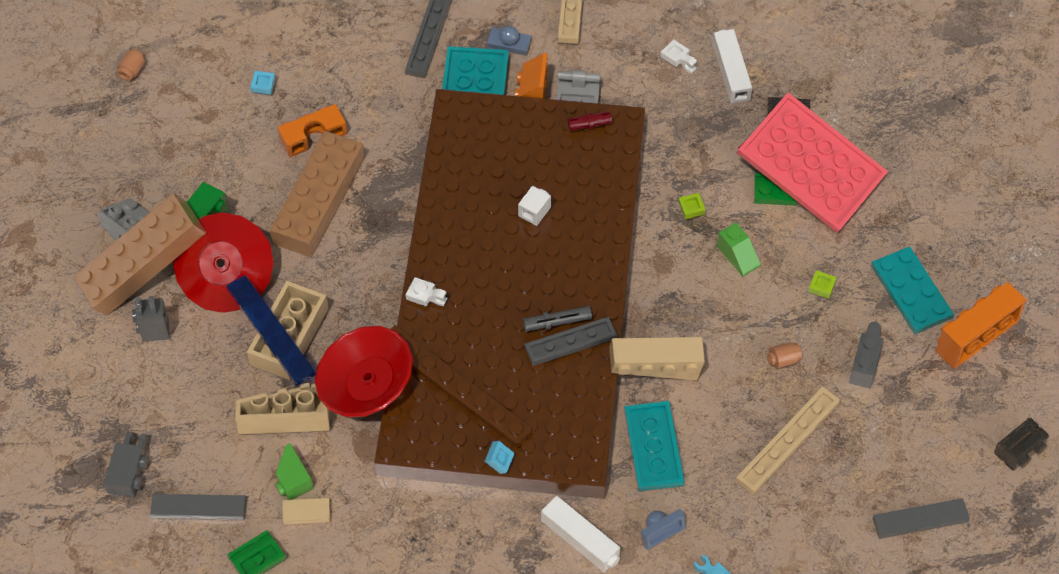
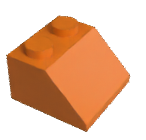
(533, 77)

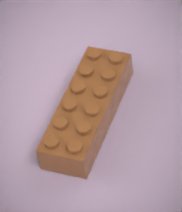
(317, 194)
(139, 254)

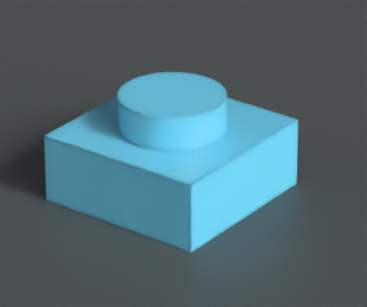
(263, 82)
(499, 457)

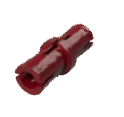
(589, 121)

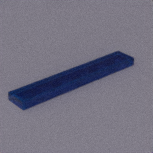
(271, 330)

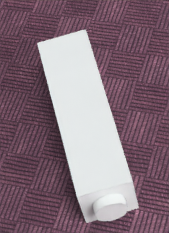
(732, 66)
(581, 534)

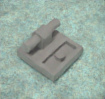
(578, 86)
(121, 217)

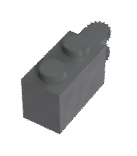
(151, 319)
(867, 356)
(126, 466)

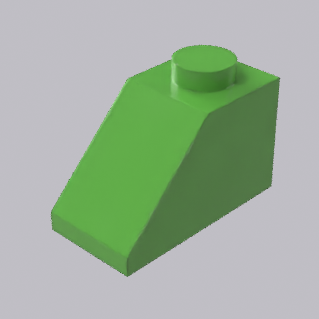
(738, 249)
(292, 475)

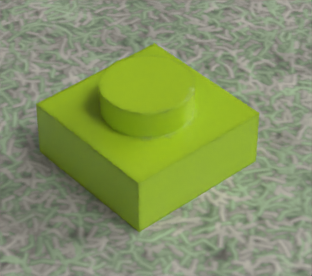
(691, 206)
(822, 284)

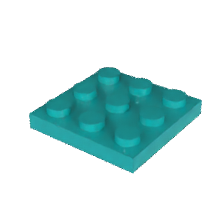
(475, 70)

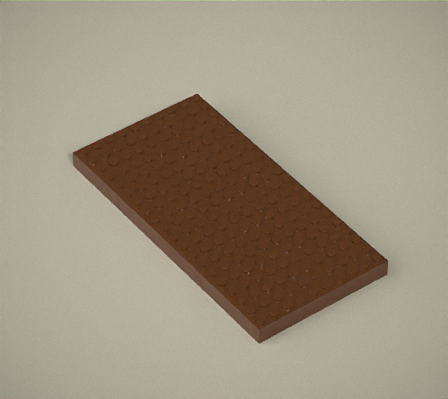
(503, 269)

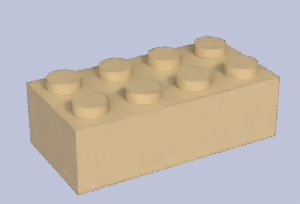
(300, 314)

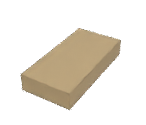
(306, 511)

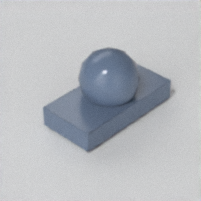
(509, 39)
(661, 527)

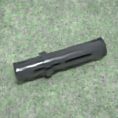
(530, 323)

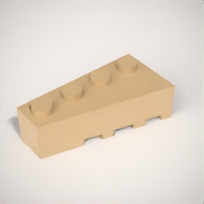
(658, 357)
(283, 412)

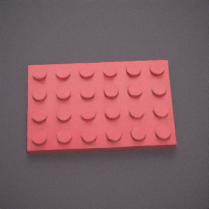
(812, 162)

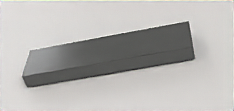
(570, 341)
(198, 506)
(921, 518)

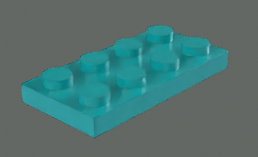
(912, 290)
(653, 446)

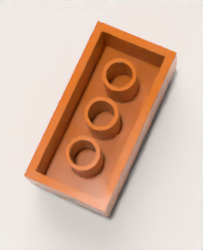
(980, 324)

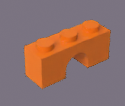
(295, 133)

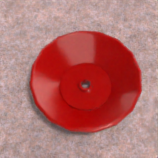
(244, 253)
(354, 359)

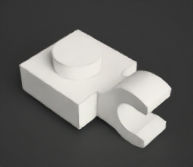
(678, 54)
(423, 292)

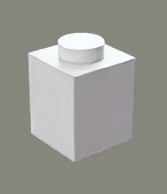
(534, 205)

